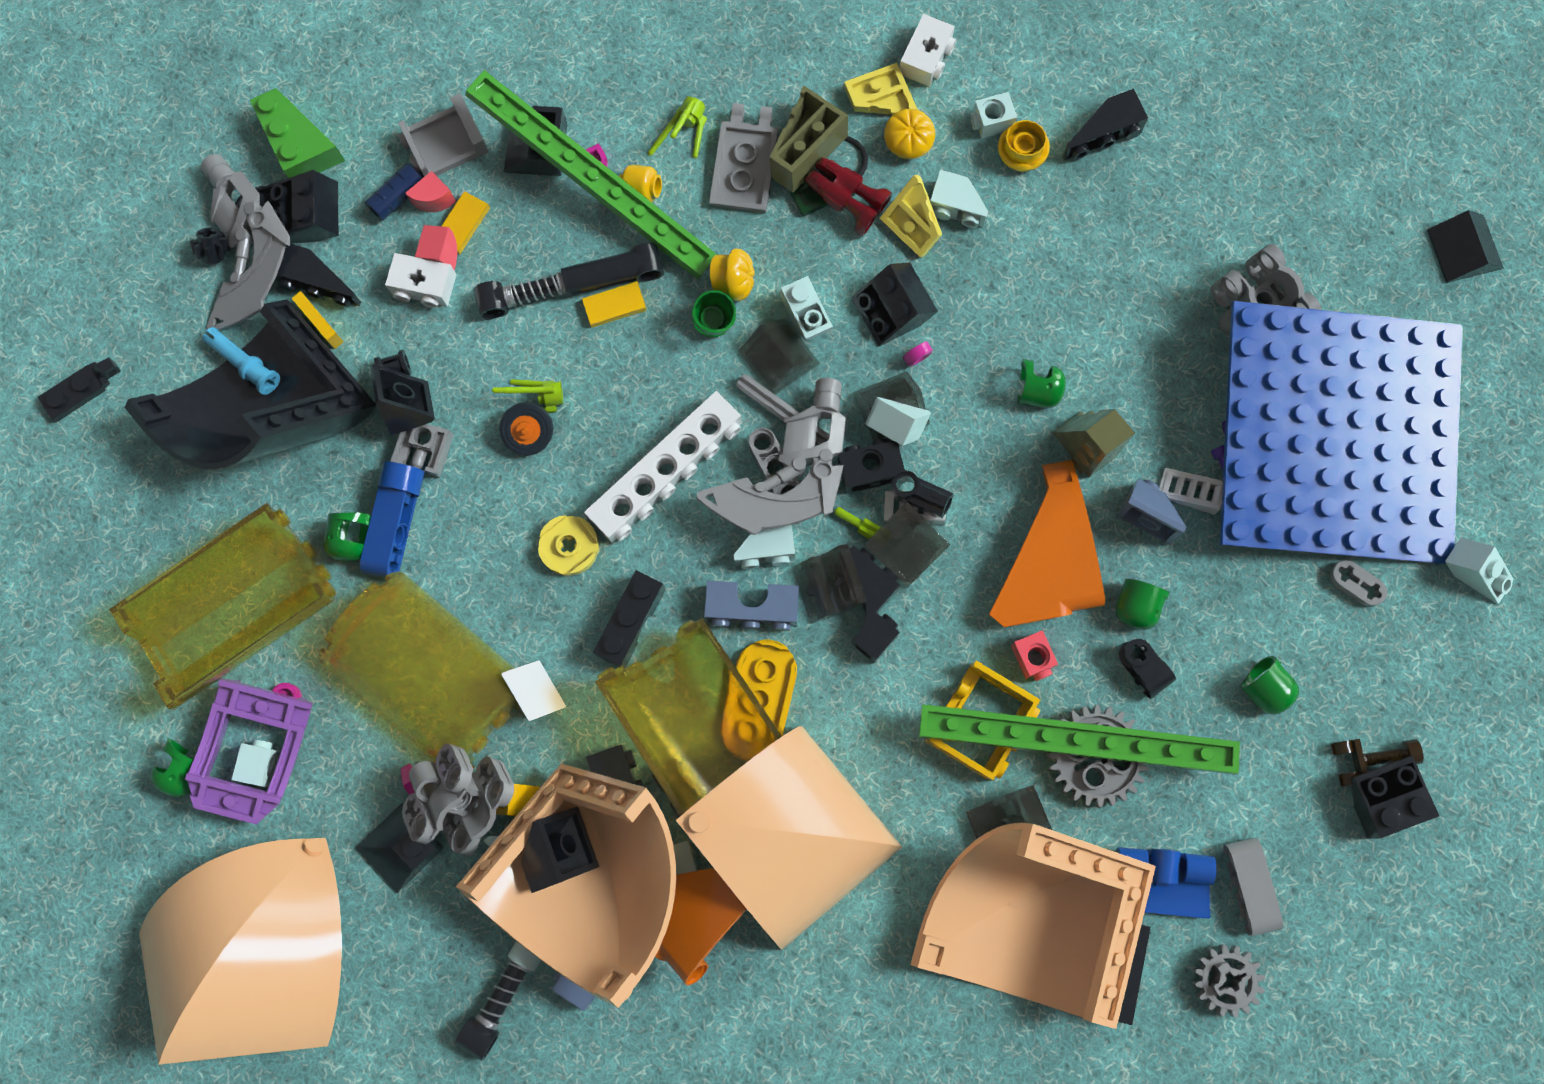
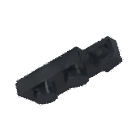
(78, 389)

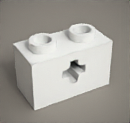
(929, 36)
(409, 270)

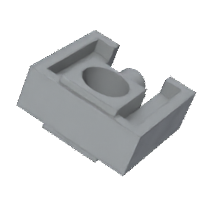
(437, 447)

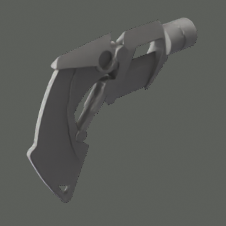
(248, 288)
(755, 507)

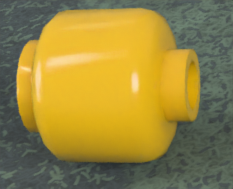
(644, 180)

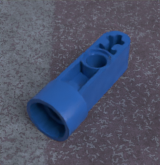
(391, 518)

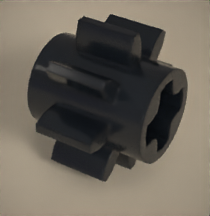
(210, 245)

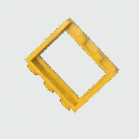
(996, 764)

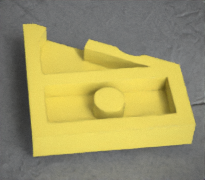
(880, 91)
(913, 217)

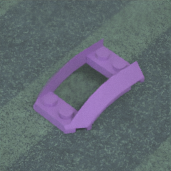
(257, 705)

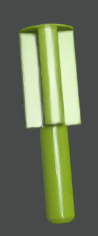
(864, 527)

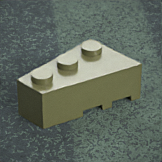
(811, 133)
(1094, 439)

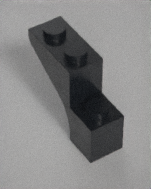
(879, 587)

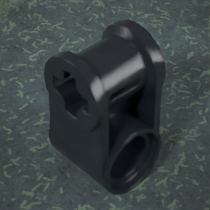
(1147, 669)

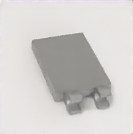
(743, 162)

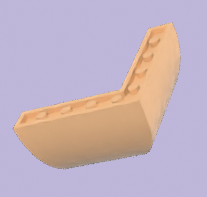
(789, 835)
(603, 922)
(1060, 950)
(246, 954)

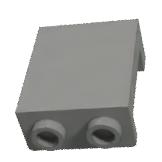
(443, 139)

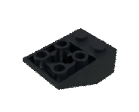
(305, 206)

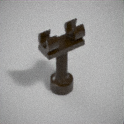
(1361, 760)

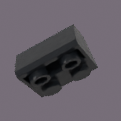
(522, 158)
(894, 303)
(1392, 798)

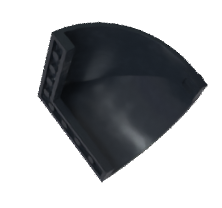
(229, 422)

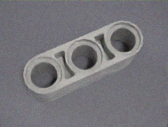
(769, 457)
(1254, 886)

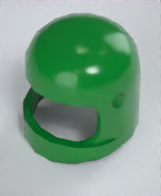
(708, 311)
(1041, 391)
(336, 533)
(1140, 604)
(1273, 690)
(172, 780)

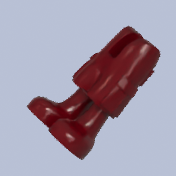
(840, 191)

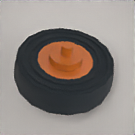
(526, 428)

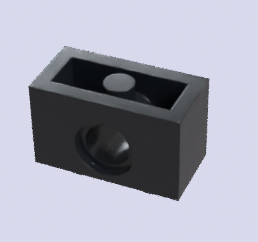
(857, 477)

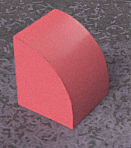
(430, 194)
(438, 245)

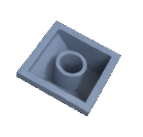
(1151, 511)

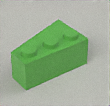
(294, 137)

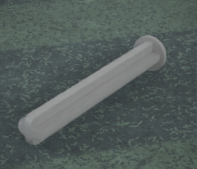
(773, 403)

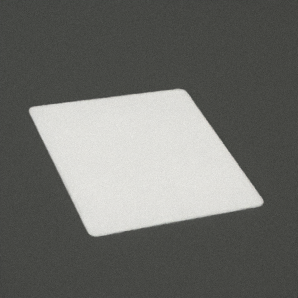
(538, 691)

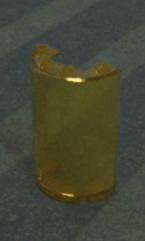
(225, 603)
(419, 667)
(689, 714)

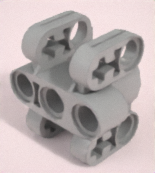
(1268, 270)
(455, 798)

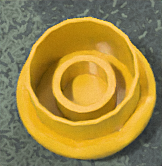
(909, 133)
(1023, 146)
(733, 274)

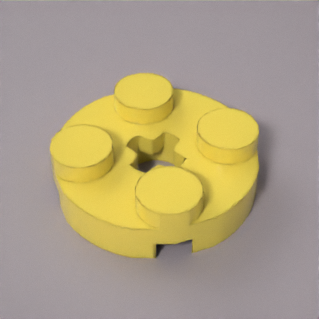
(568, 562)

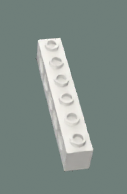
(712, 411)

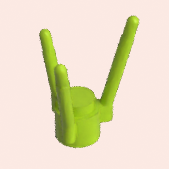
(688, 115)
(548, 392)

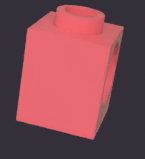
(1039, 643)

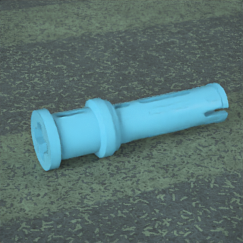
(248, 366)

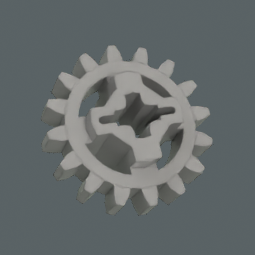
(1241, 974)

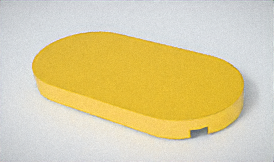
(769, 677)

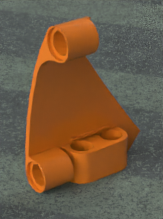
(1058, 559)
(699, 918)

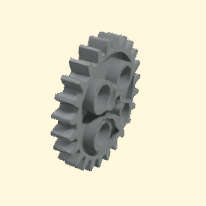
(1112, 781)

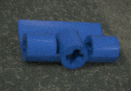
(1179, 881)

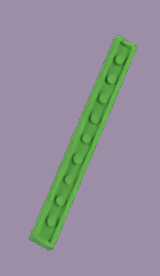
(590, 174)
(1079, 739)

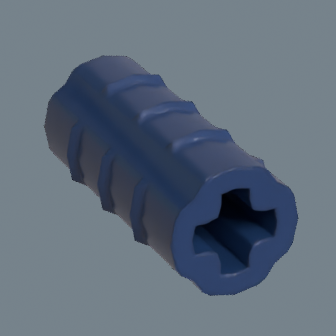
(392, 192)

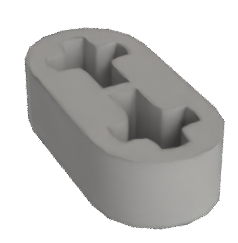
(1354, 589)

